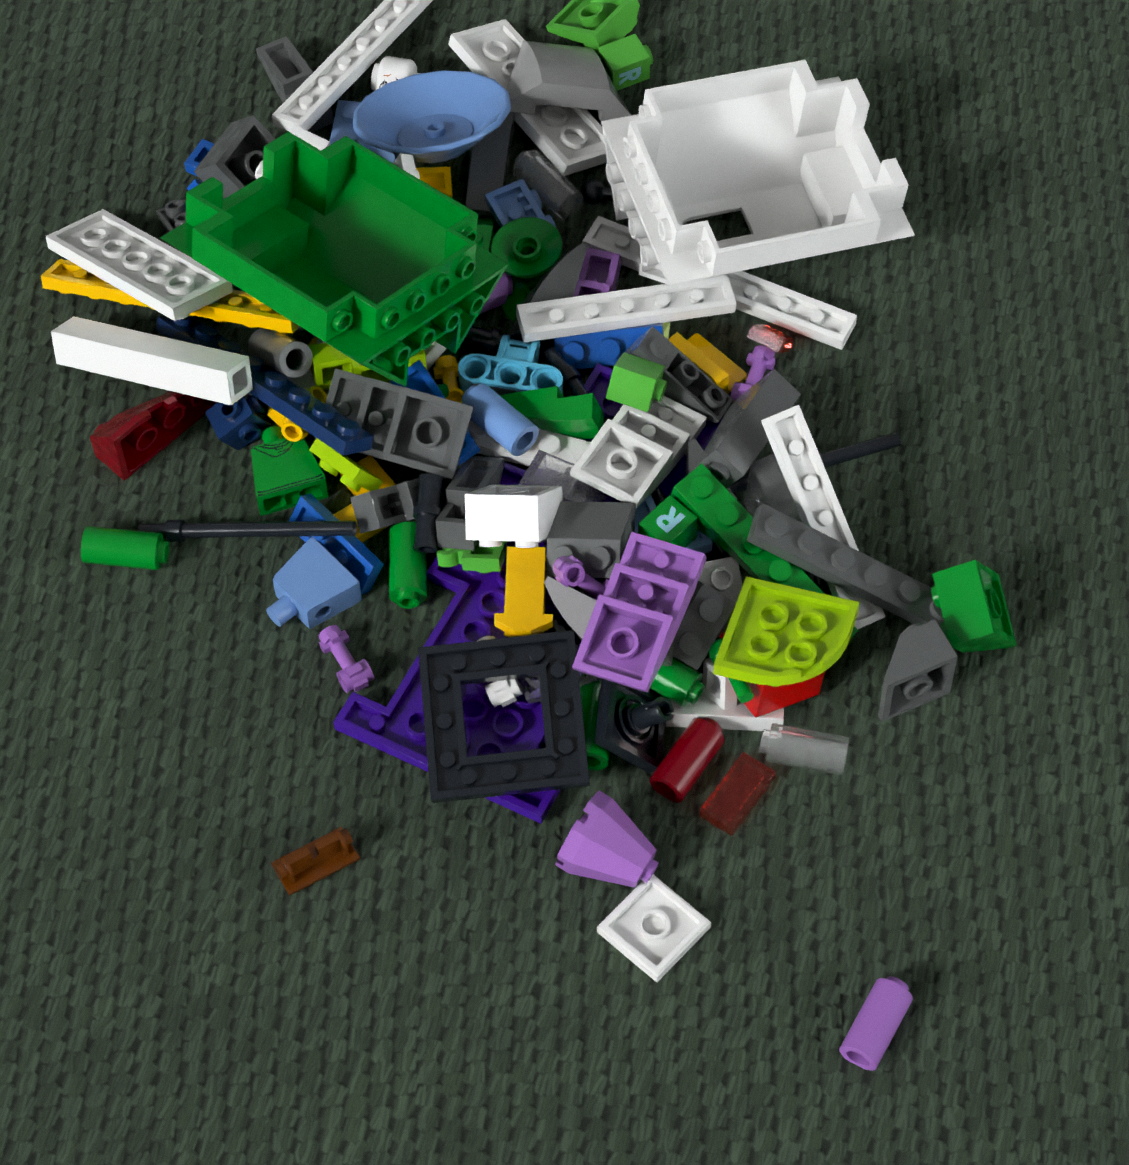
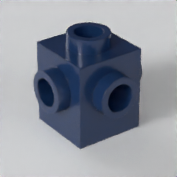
(239, 422)

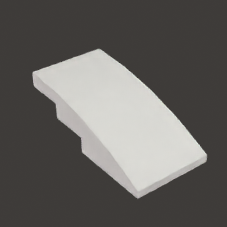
(638, 449)

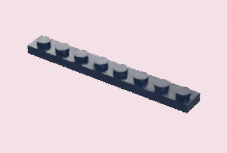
(277, 391)

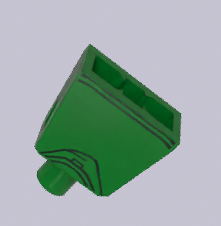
(284, 472)

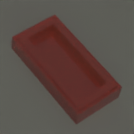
(737, 793)

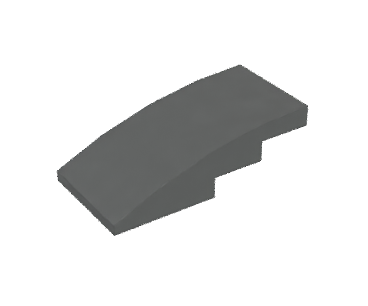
(405, 423)

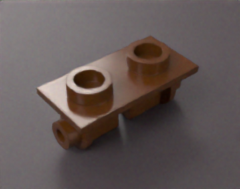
(315, 860)

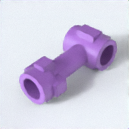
(759, 360)
(571, 573)
(353, 674)

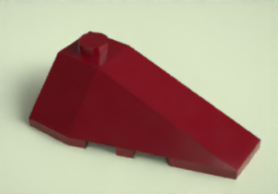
(145, 430)

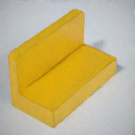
(710, 360)

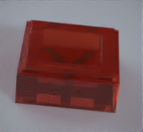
(770, 338)

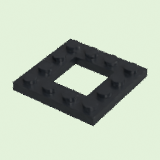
(556, 767)

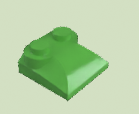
(595, 21)

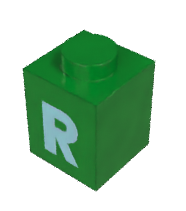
(670, 523)

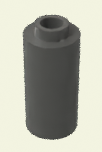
(280, 352)

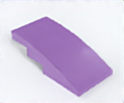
(639, 612)

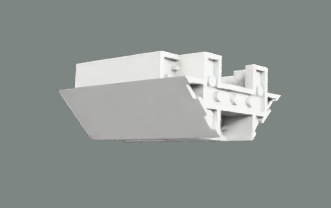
(757, 145)

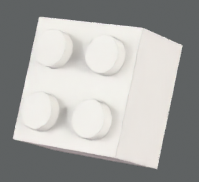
(511, 514)

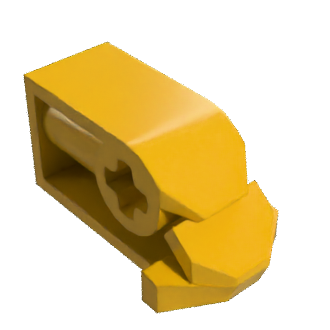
(524, 594)

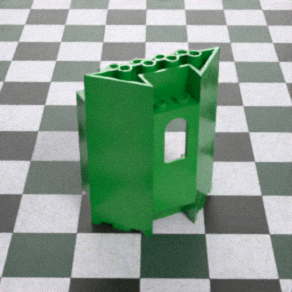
(346, 251)

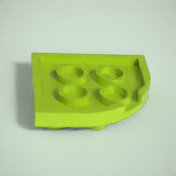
(783, 634)

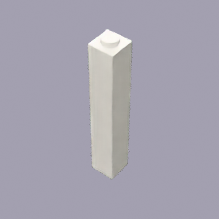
(152, 360)

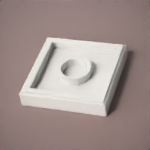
(654, 927)

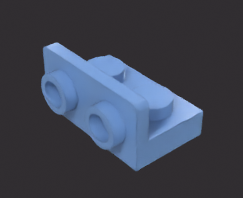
(515, 202)

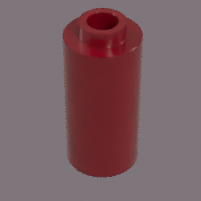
(687, 759)

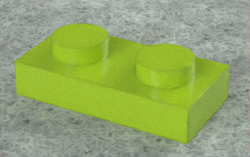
(353, 473)

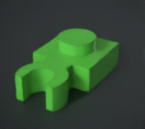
(480, 560)

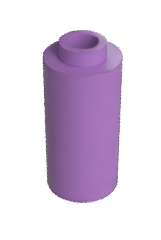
(876, 1023)

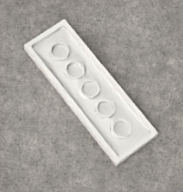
(564, 134)
(139, 264)

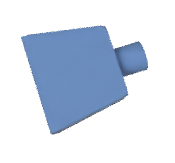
(312, 587)

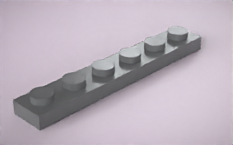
(842, 566)

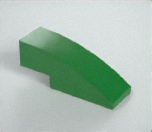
(551, 411)

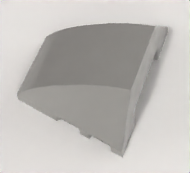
(563, 78)

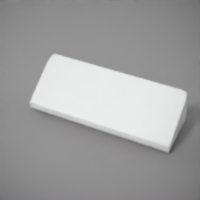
(732, 719)

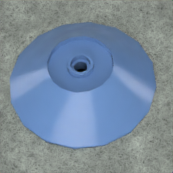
(432, 114)

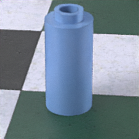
(500, 419)

